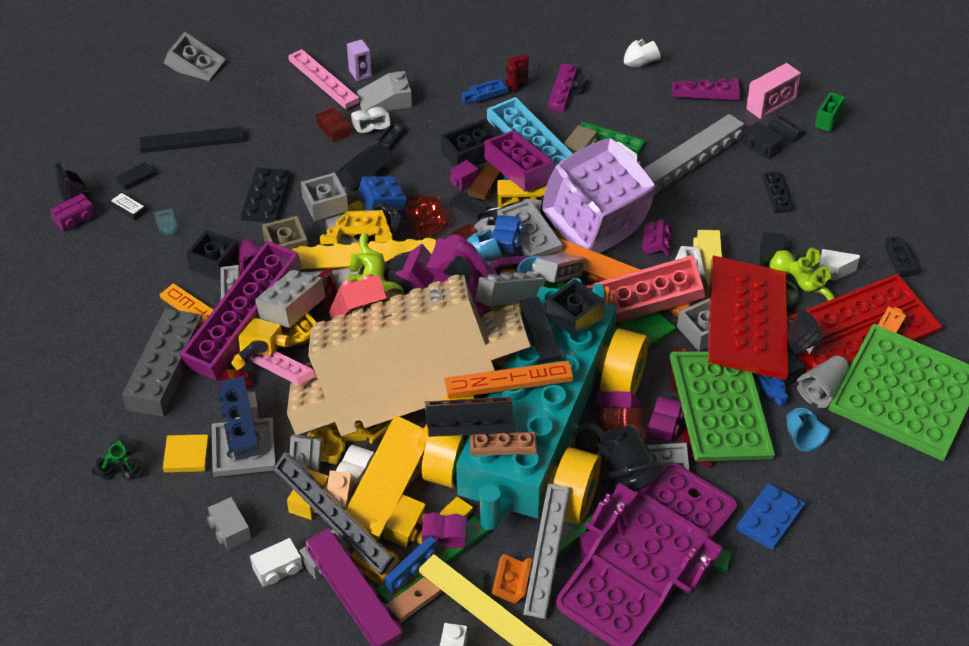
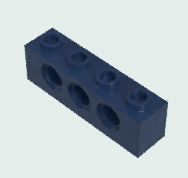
(244, 445)

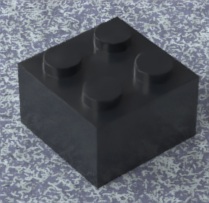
(212, 253)
(575, 308)

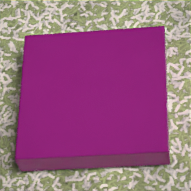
(507, 263)

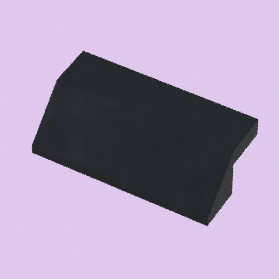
(469, 416)

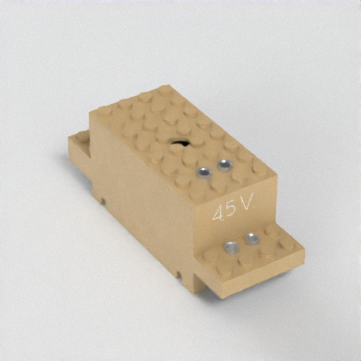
(398, 354)

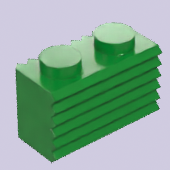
(829, 111)

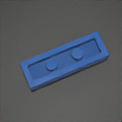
(410, 565)

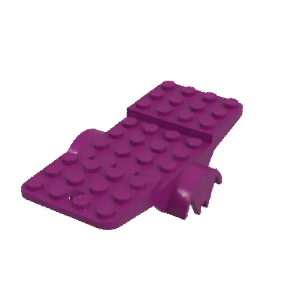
(643, 552)

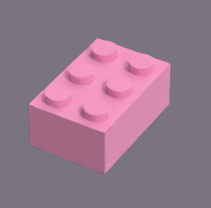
(773, 90)

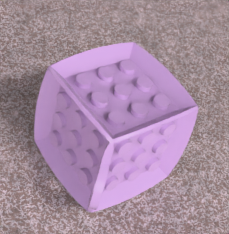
(598, 196)

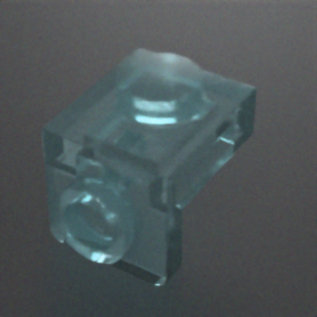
(165, 221)

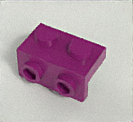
(657, 237)

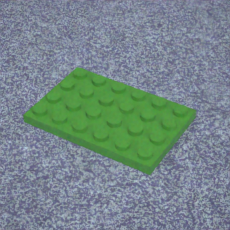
(720, 410)

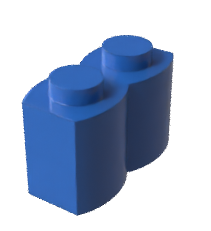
(508, 232)

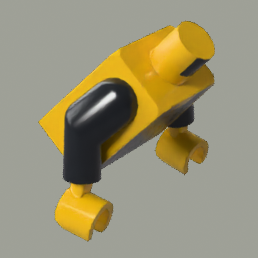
(259, 338)

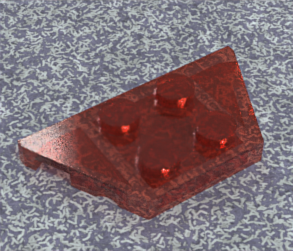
(425, 215)

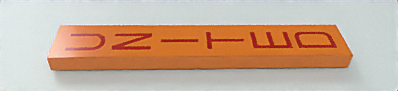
(508, 379)

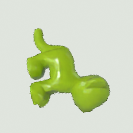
(374, 264)
(807, 278)

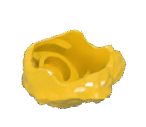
(331, 444)

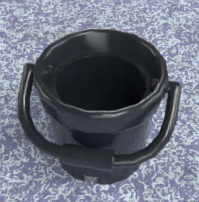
(628, 459)

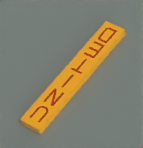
(185, 302)

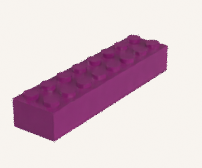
(218, 338)

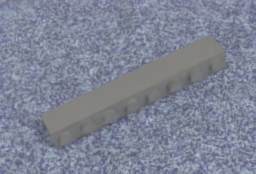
(694, 152)

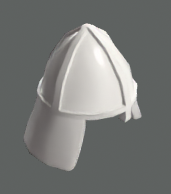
(640, 54)

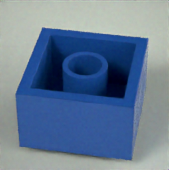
(381, 190)

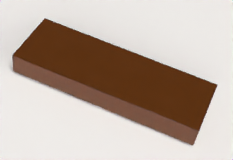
(484, 182)

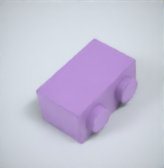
(359, 60)

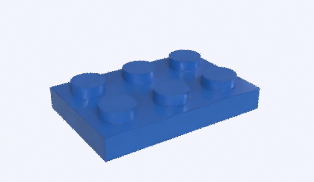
(770, 516)

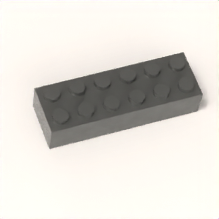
(160, 364)

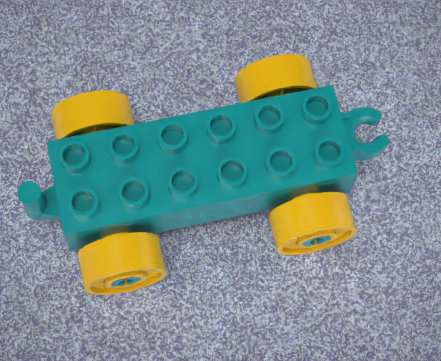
(551, 412)

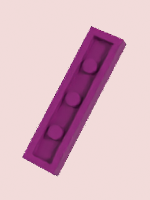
(562, 87)

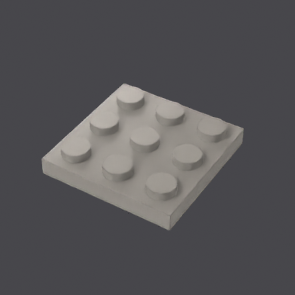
(225, 463)

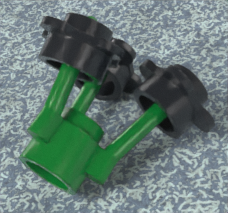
(117, 454)

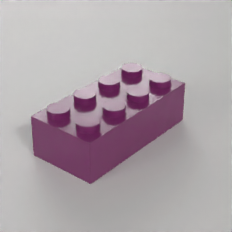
(518, 160)

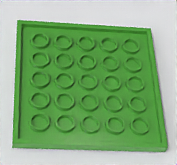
(905, 392)

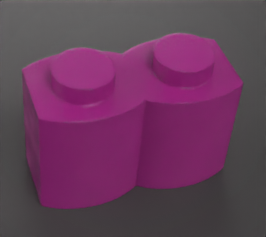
(665, 419)
(446, 530)

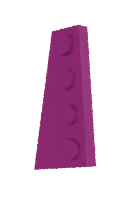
(713, 90)

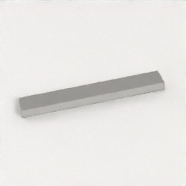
(546, 551)

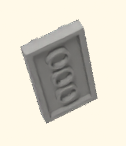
(537, 236)

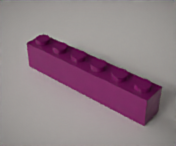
(353, 590)

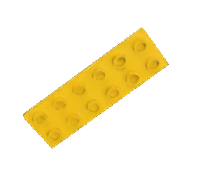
(388, 475)

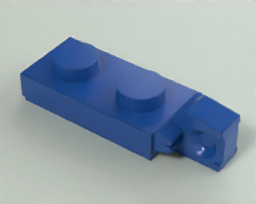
(484, 91)
(773, 388)

